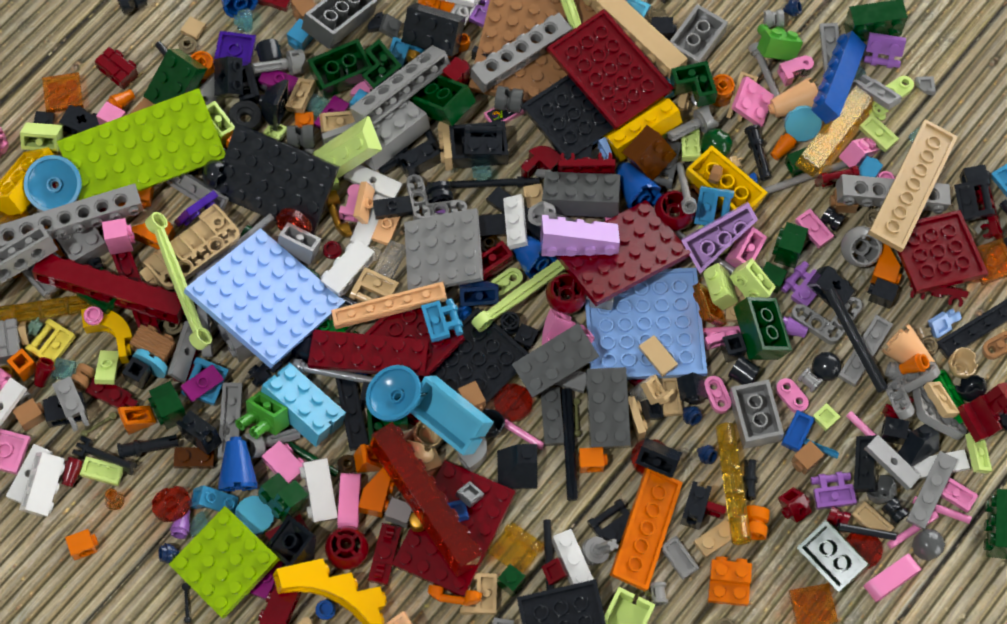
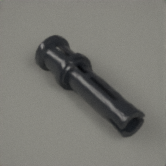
(756, 145)
(137, 448)

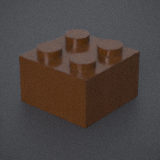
(649, 152)

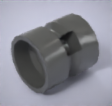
(509, 99)
(301, 136)

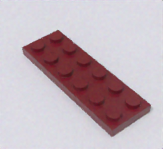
(366, 352)

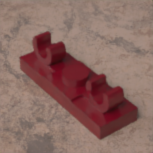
(587, 164)
(994, 223)
(953, 291)
(384, 554)

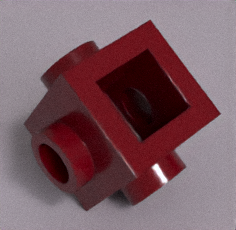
(794, 505)

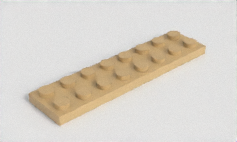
(912, 185)

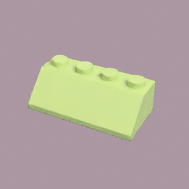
(351, 147)

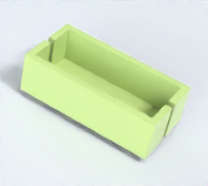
(625, 612)

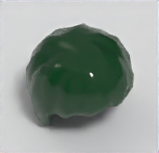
(718, 139)

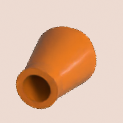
(121, 99)
(783, 146)
(915, 364)

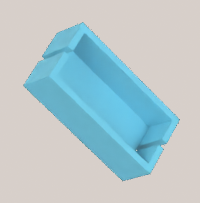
(307, 405)
(451, 416)

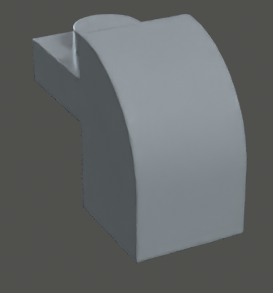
(473, 461)

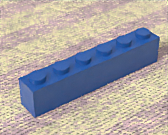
(838, 77)

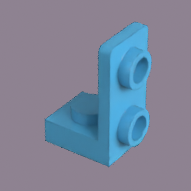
(213, 499)

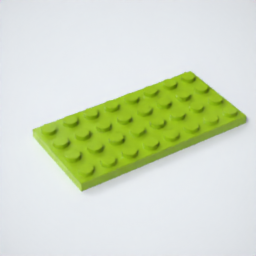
(145, 146)

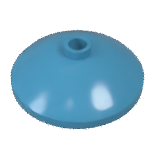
(40, 180)
(386, 389)

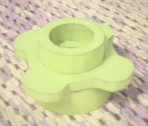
(880, 115)

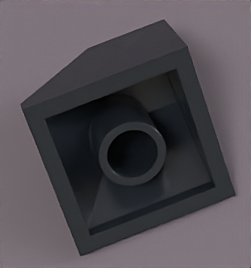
(274, 103)
(518, 466)
(293, 542)

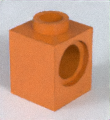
(592, 460)
(82, 544)

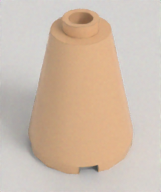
(798, 95)
(905, 345)

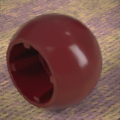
(671, 203)
(565, 285)
(350, 535)

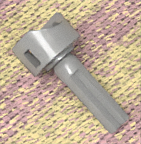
(291, 62)
(702, 120)
(543, 208)
(259, 445)
(597, 550)

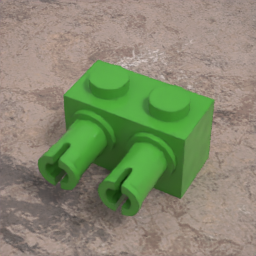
(778, 43)
(266, 414)

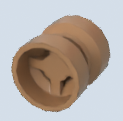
(82, 376)

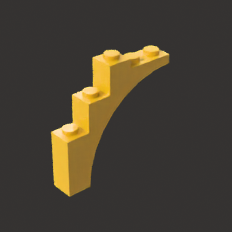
(342, 589)

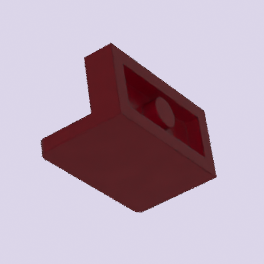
(979, 419)

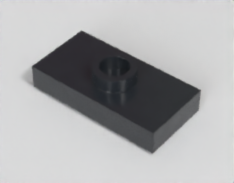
(392, 207)

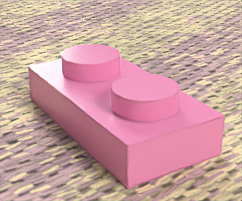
(817, 231)
(959, 495)

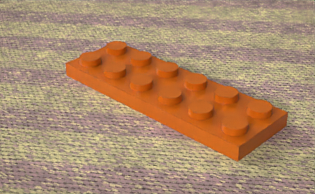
(646, 529)

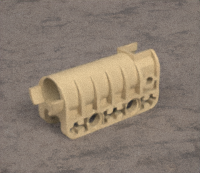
(194, 248)

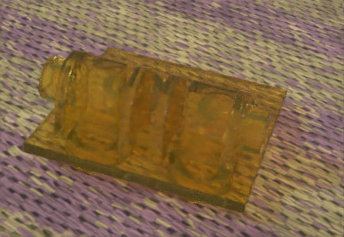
(516, 547)

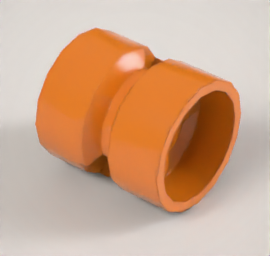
(206, 60)
(725, 87)
(758, 517)

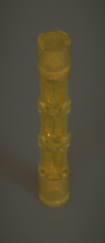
(43, 309)
(733, 484)

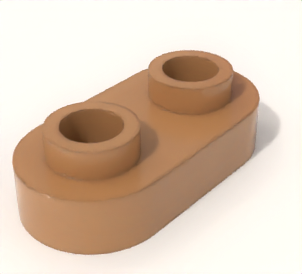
(997, 344)

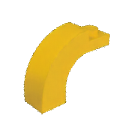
(118, 328)

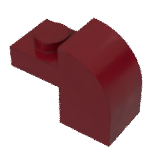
(540, 158)

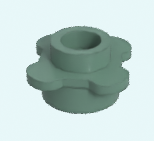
(35, 327)

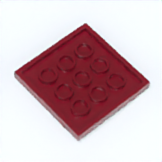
(941, 253)
(413, 325)

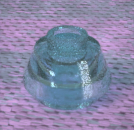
(244, 20)

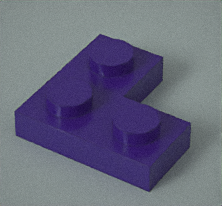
(194, 210)

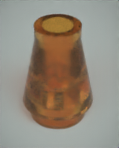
(113, 499)

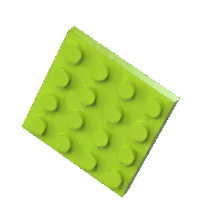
(224, 562)

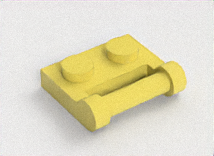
(56, 343)

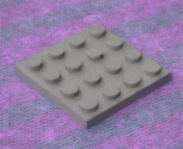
(444, 249)

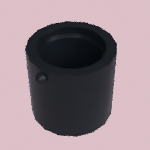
(268, 50)
(744, 371)

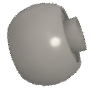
(848, 246)

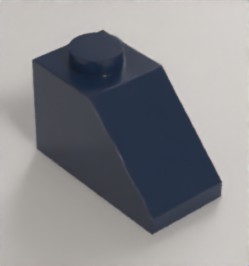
(478, 293)

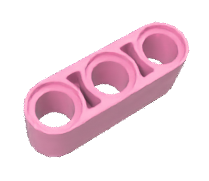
(349, 500)
(892, 578)

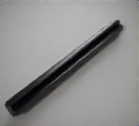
(856, 339)
(569, 444)

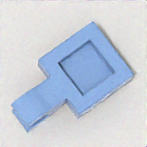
(942, 322)

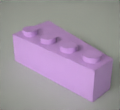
(718, 235)
(577, 237)

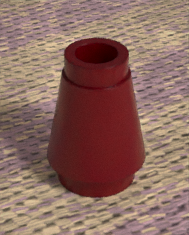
(43, 371)
(71, 471)

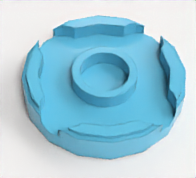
(802, 123)
(156, 365)
(255, 514)

